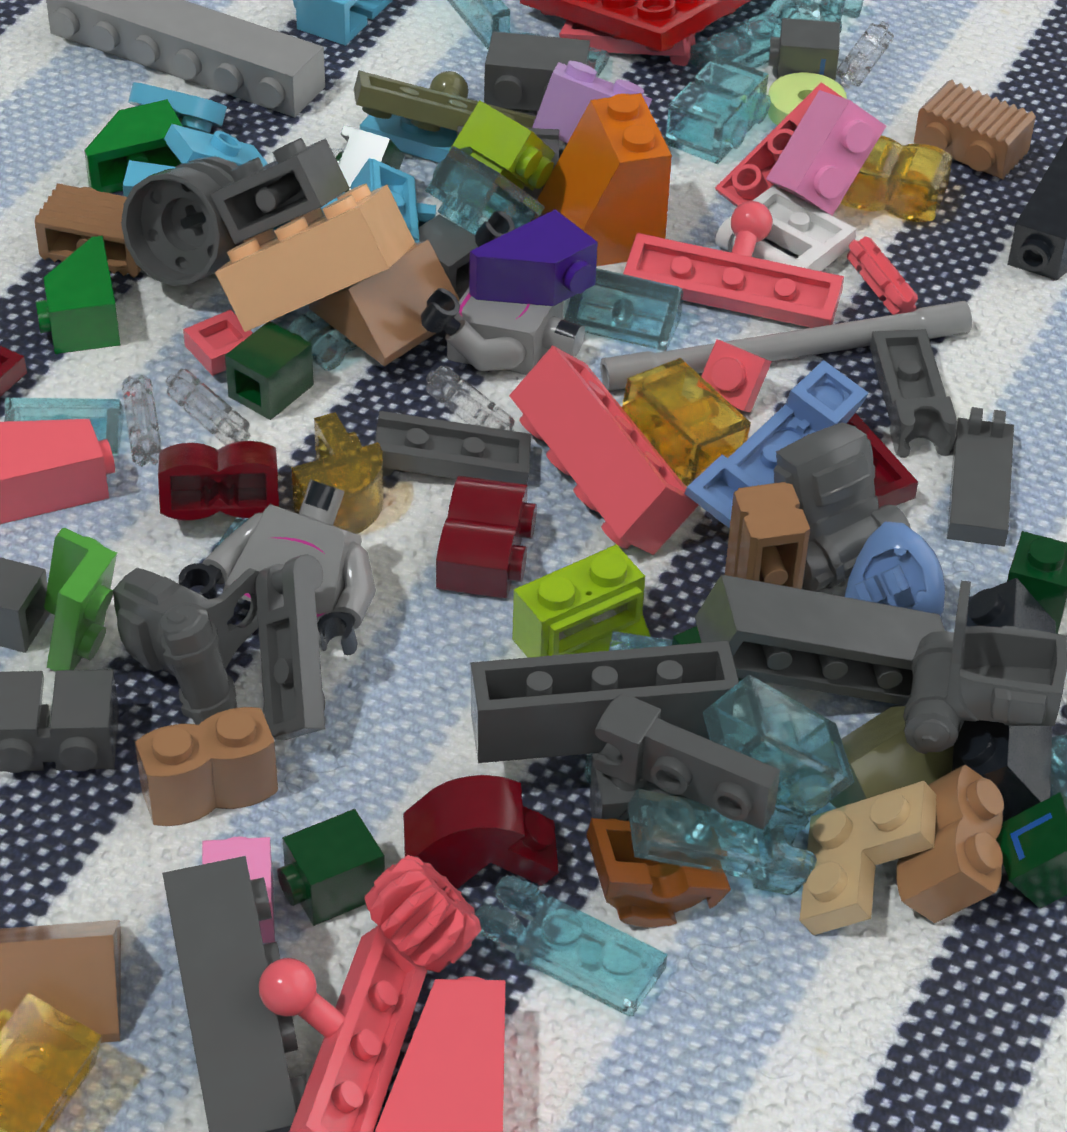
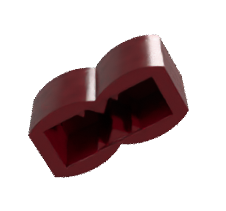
(203, 480)
(483, 537)

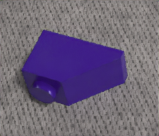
(535, 263)

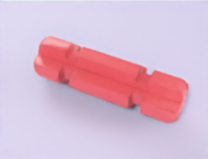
(882, 276)

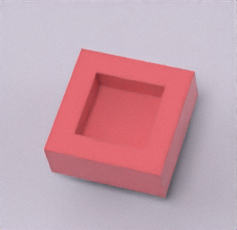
(213, 339)
(736, 374)

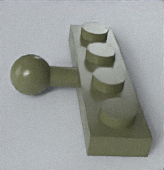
(428, 108)

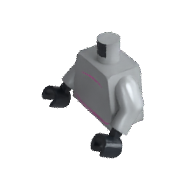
(499, 333)
(282, 535)

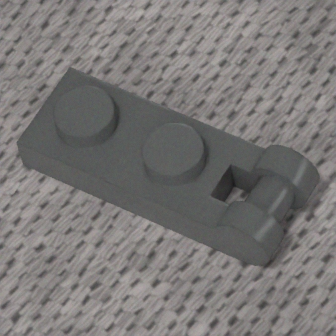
(290, 647)

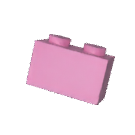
(826, 151)

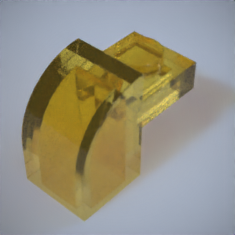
(345, 466)

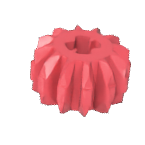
(422, 913)

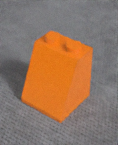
(613, 176)

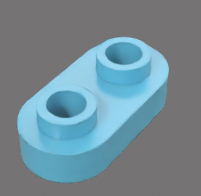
(195, 111)

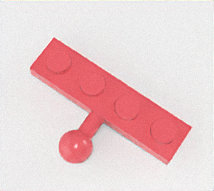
(736, 278)
(359, 1034)

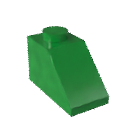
(130, 135)
(80, 301)

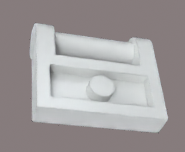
(798, 228)

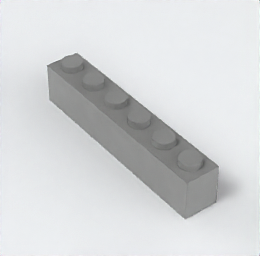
(198, 47)

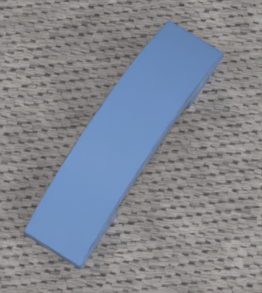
(813, 404)

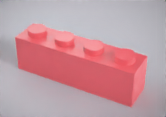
(602, 452)

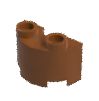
(645, 889)

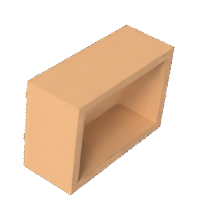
(314, 255)

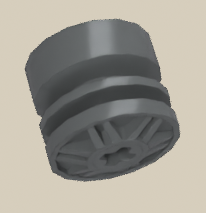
(175, 223)

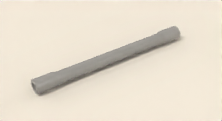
(937, 320)

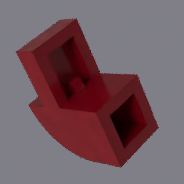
(480, 823)

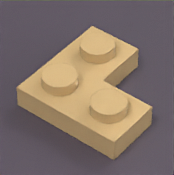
(850, 846)

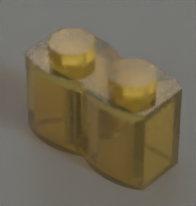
(901, 180)

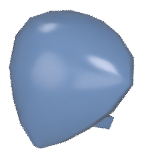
(898, 571)

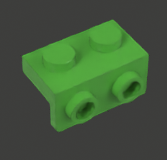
(78, 598)

